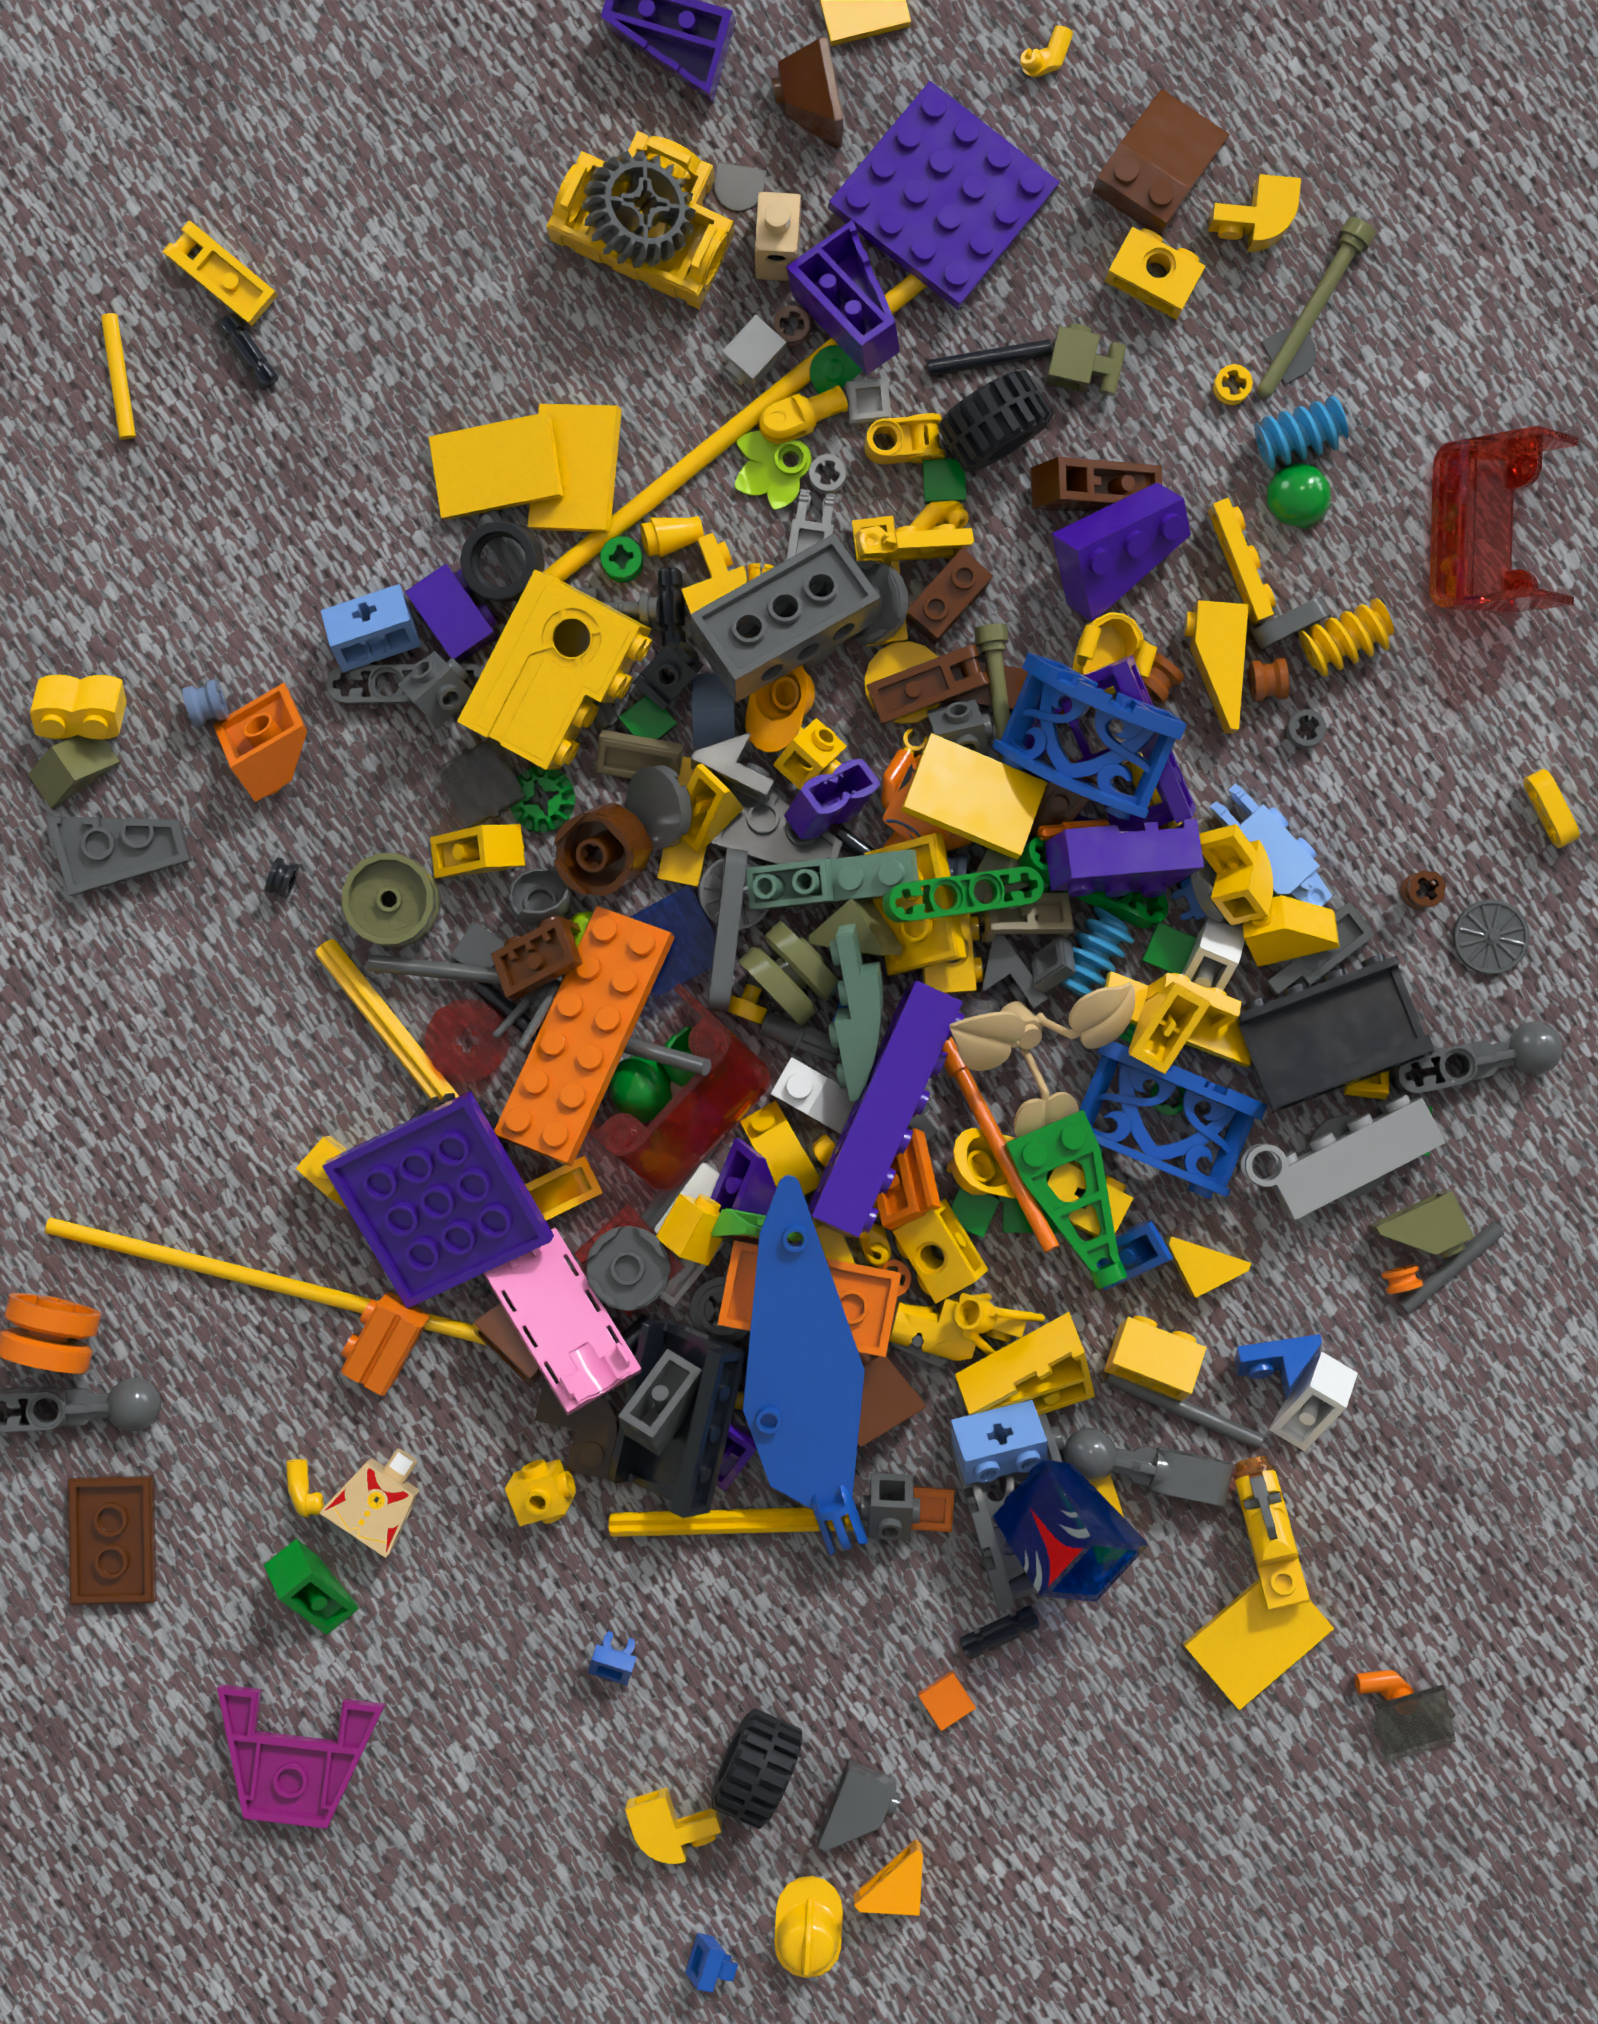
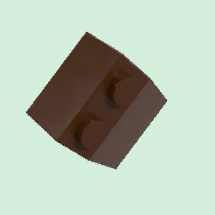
(1159, 162)

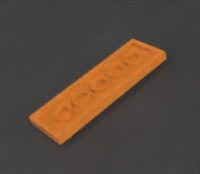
(584, 1036)

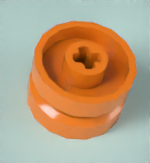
(48, 1333)

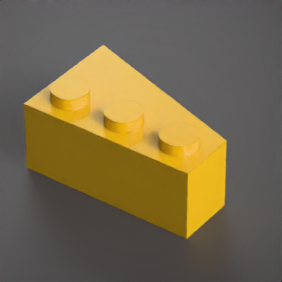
(1038, 1367)

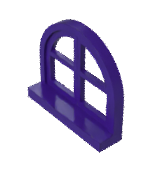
(1174, 794)

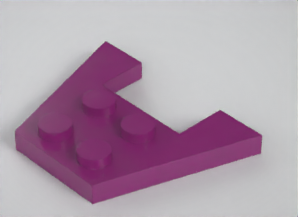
(292, 1775)

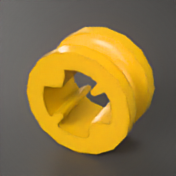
(1241, 376)

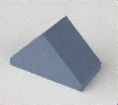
(711, 711)

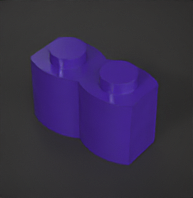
(832, 799)

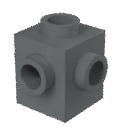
(437, 688)
(962, 725)
(890, 1507)

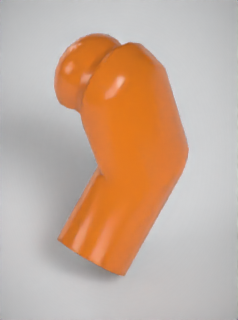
(1385, 1682)

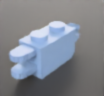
(1289, 858)

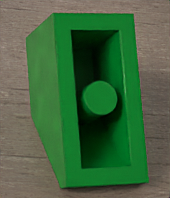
(309, 1587)

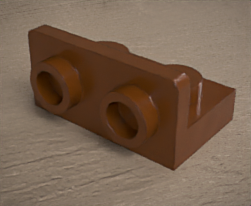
(537, 956)

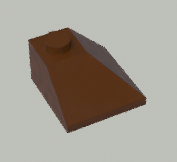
(810, 91)

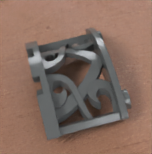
(1003, 1568)

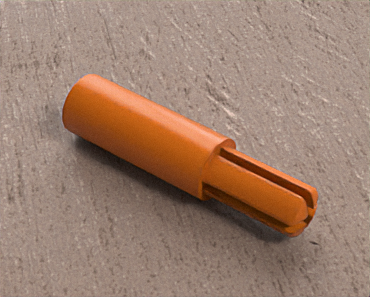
(1049, 831)

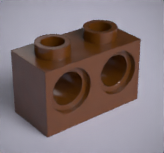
(948, 596)

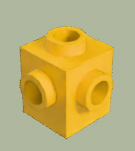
(810, 754)
(540, 1492)

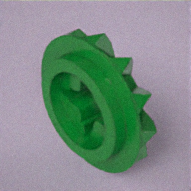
(560, 806)

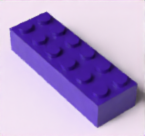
(881, 1115)

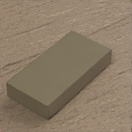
(626, 754)

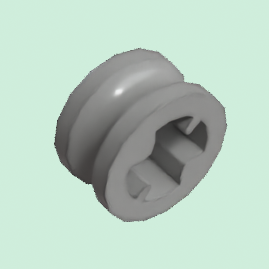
(839, 470)

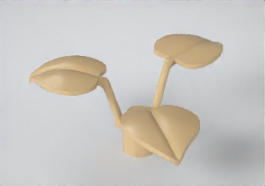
(988, 1038)

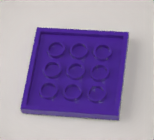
(943, 195)
(438, 1200)

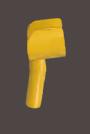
(823, 1149)

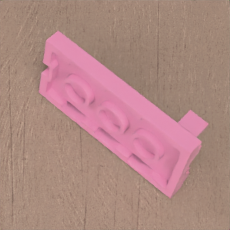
(563, 1324)

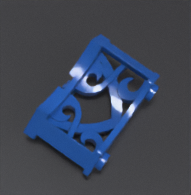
(1045, 688)
(1223, 1106)

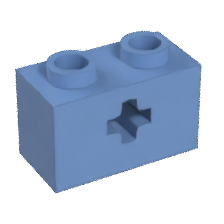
(370, 628)
(998, 1442)

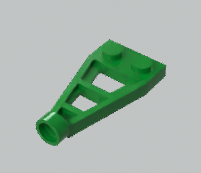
(1054, 1146)

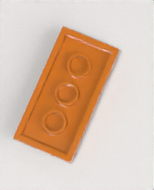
(864, 1291)

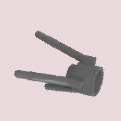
(541, 1002)

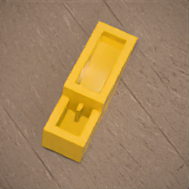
(564, 1188)

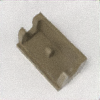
(1046, 916)

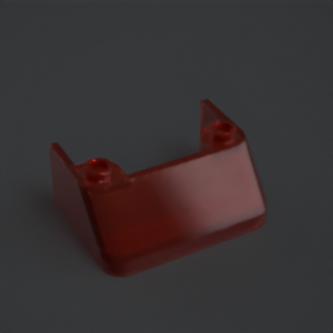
(1475, 521)
(698, 1113)

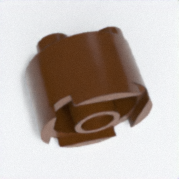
(601, 850)

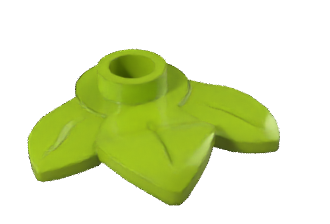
(766, 471)

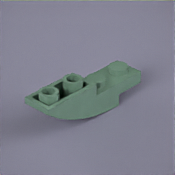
(829, 879)
(859, 1025)

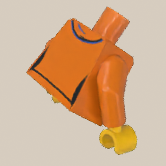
(894, 789)

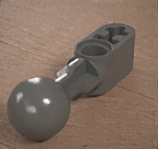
(1531, 1049)
(130, 1406)
(1160, 1469)

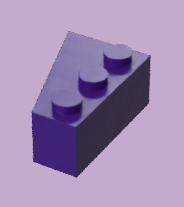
(678, 35)
(845, 298)
(1118, 547)
(1123, 860)

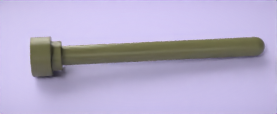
(1355, 237)
(992, 640)

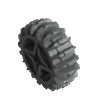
(653, 193)

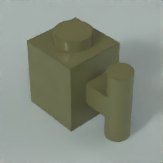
(1076, 360)

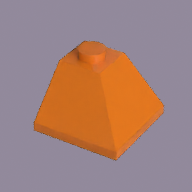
(263, 741)

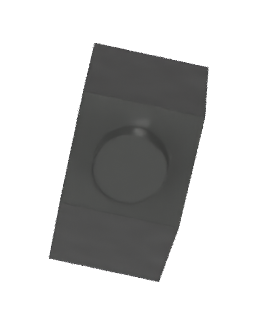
(661, 1402)
(858, 1806)

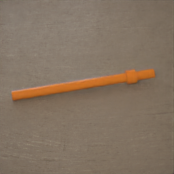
(956, 1068)

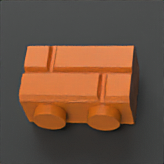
(384, 1343)

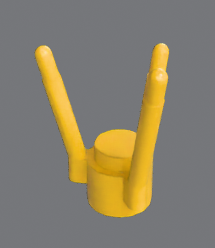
(978, 1316)

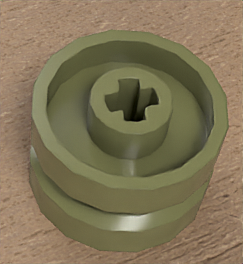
(416, 903)
(795, 969)

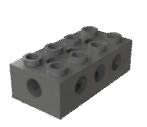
(785, 617)

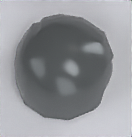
(539, 895)

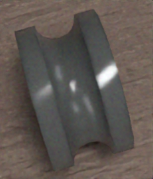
(1318, 732)

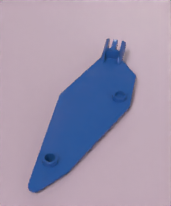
(803, 1371)

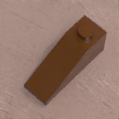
(1087, 483)

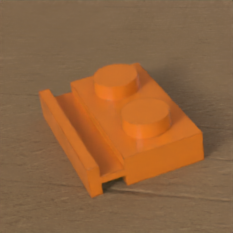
(912, 1187)

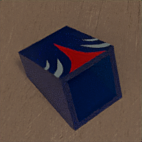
(1067, 1533)

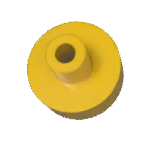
(747, 1005)

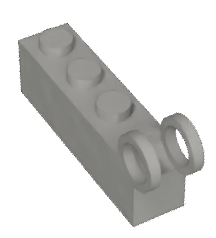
(1348, 1160)

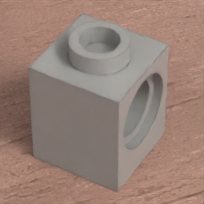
(753, 352)

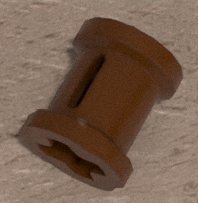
(1434, 894)

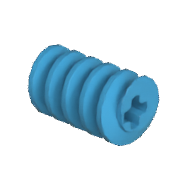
(1300, 431)
(1096, 951)

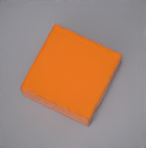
(935, 1508)
(946, 1700)

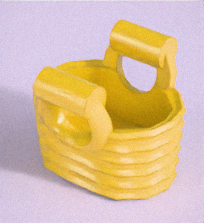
(1110, 640)

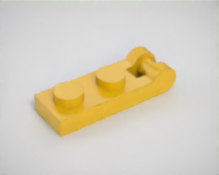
(221, 274)

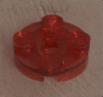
(449, 1057)

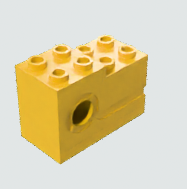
(550, 669)

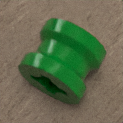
(623, 568)

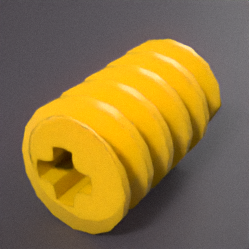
(1347, 636)

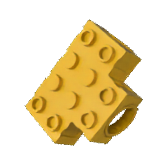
(690, 269)

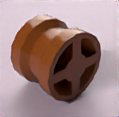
(1162, 678)
(1268, 679)

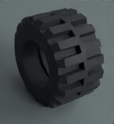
(995, 420)
(756, 1768)

